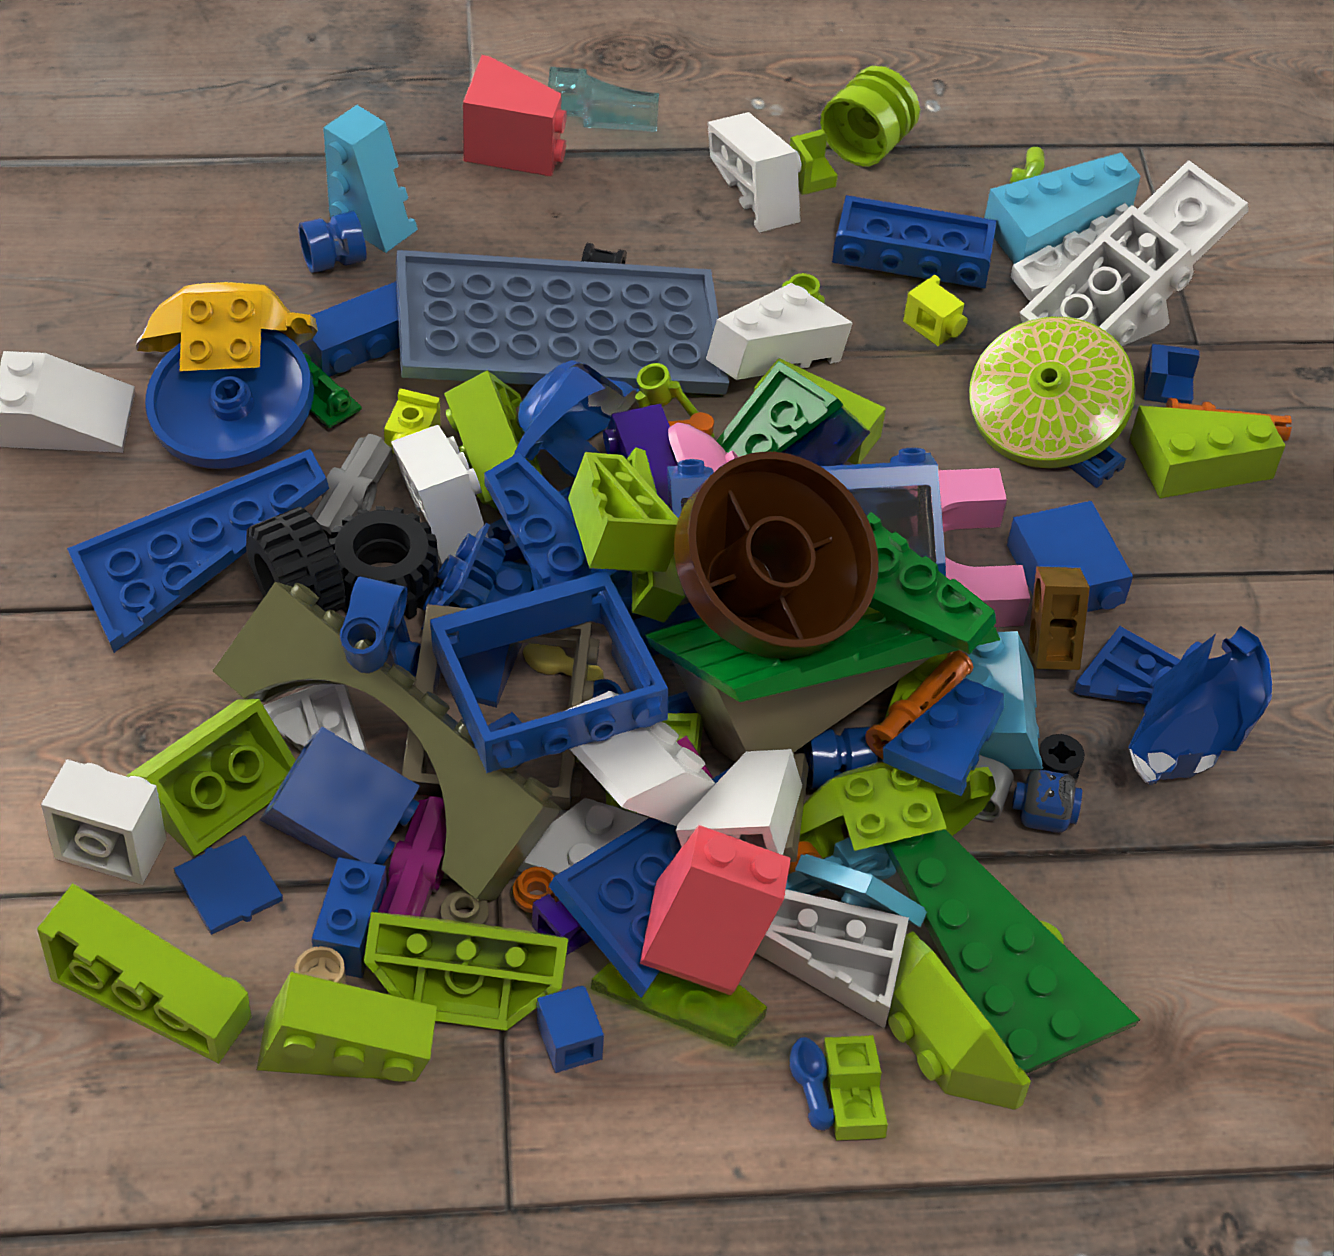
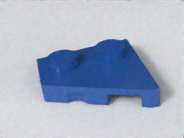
(1124, 669)

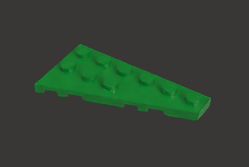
(1004, 957)

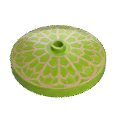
(1052, 392)

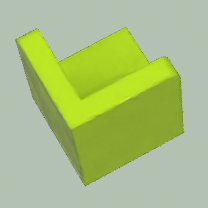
(815, 171)

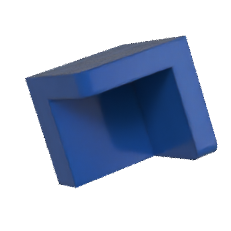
(1170, 373)
(570, 1028)

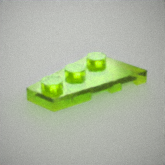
(688, 1004)

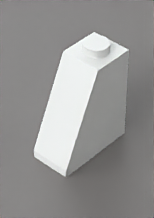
(750, 801)

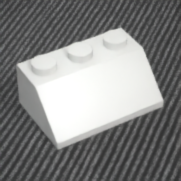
(647, 770)

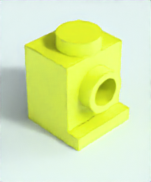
(934, 312)
(411, 414)

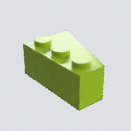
(1204, 449)

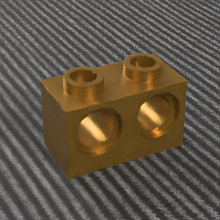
(1058, 618)

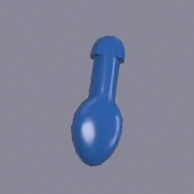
(810, 1070)

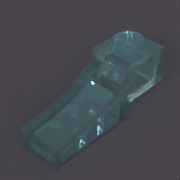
(604, 103)

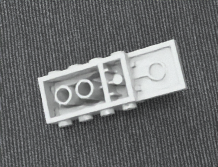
(1143, 258)

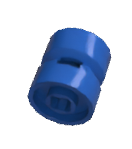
(319, 245)
(834, 754)

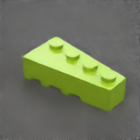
(141, 975)

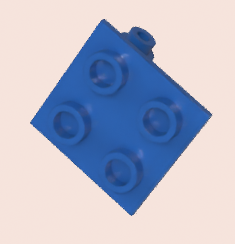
(469, 574)

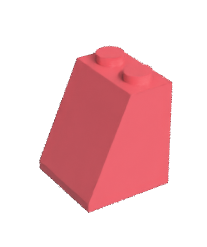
(512, 120)
(713, 909)

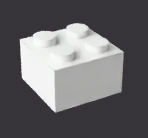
(104, 821)

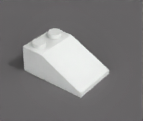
(61, 405)

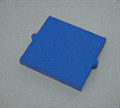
(228, 884)

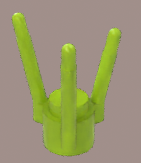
(659, 388)

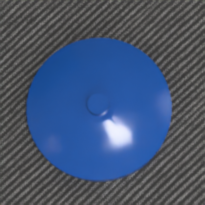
(231, 413)

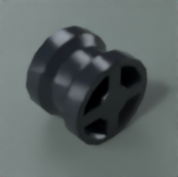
(1064, 748)

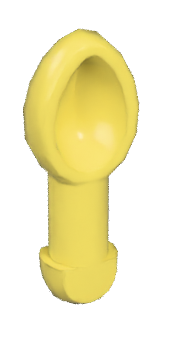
(553, 660)

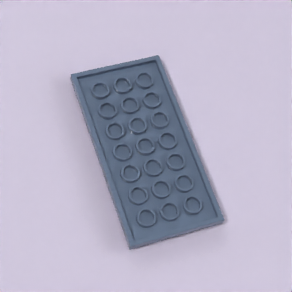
(538, 313)

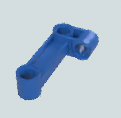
(378, 615)

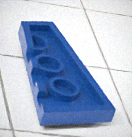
(540, 523)

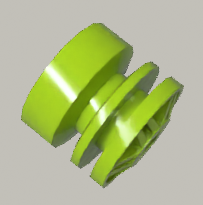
(870, 115)

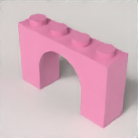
(978, 501)

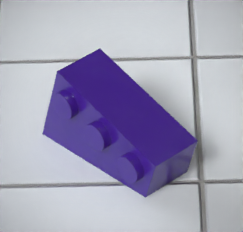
(646, 430)

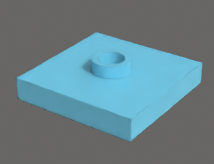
(860, 888)

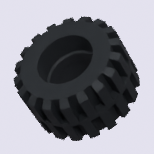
(388, 538)
(293, 551)

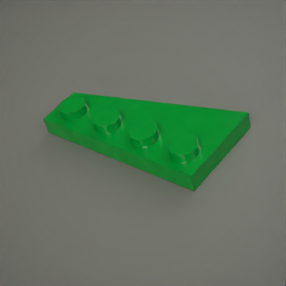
(924, 598)

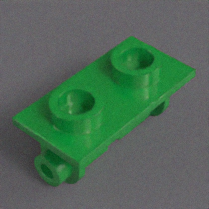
(330, 401)

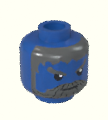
(1047, 801)

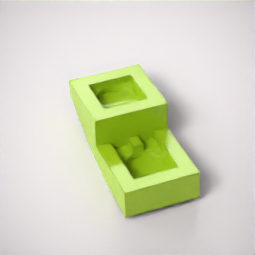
(855, 1087)

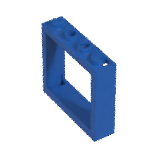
(535, 615)

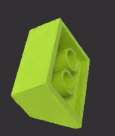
(218, 774)

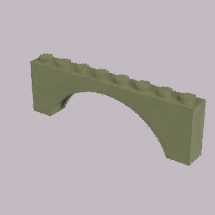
(489, 816)

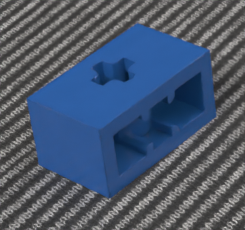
(346, 911)

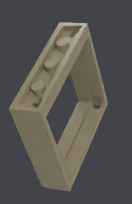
(581, 690)

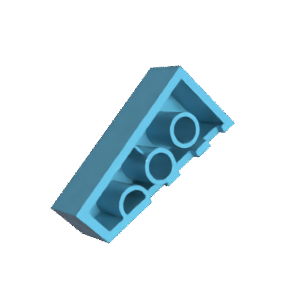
(1059, 202)

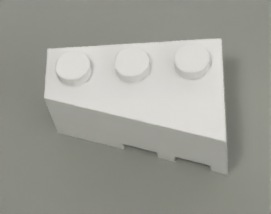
(776, 326)

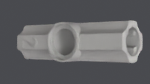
(354, 484)

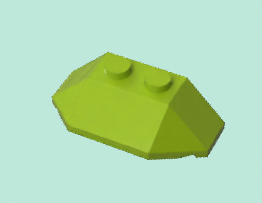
(464, 968)
(950, 1032)

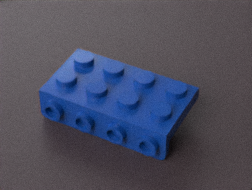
(914, 241)

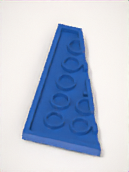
(168, 555)
(614, 893)

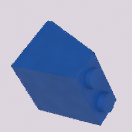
(342, 801)

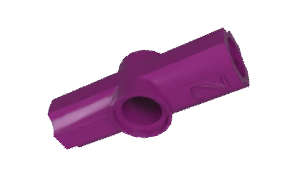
(417, 861)

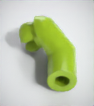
(1034, 165)

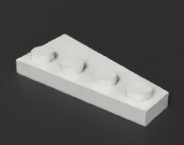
(1045, 265)

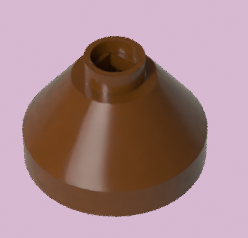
(776, 555)

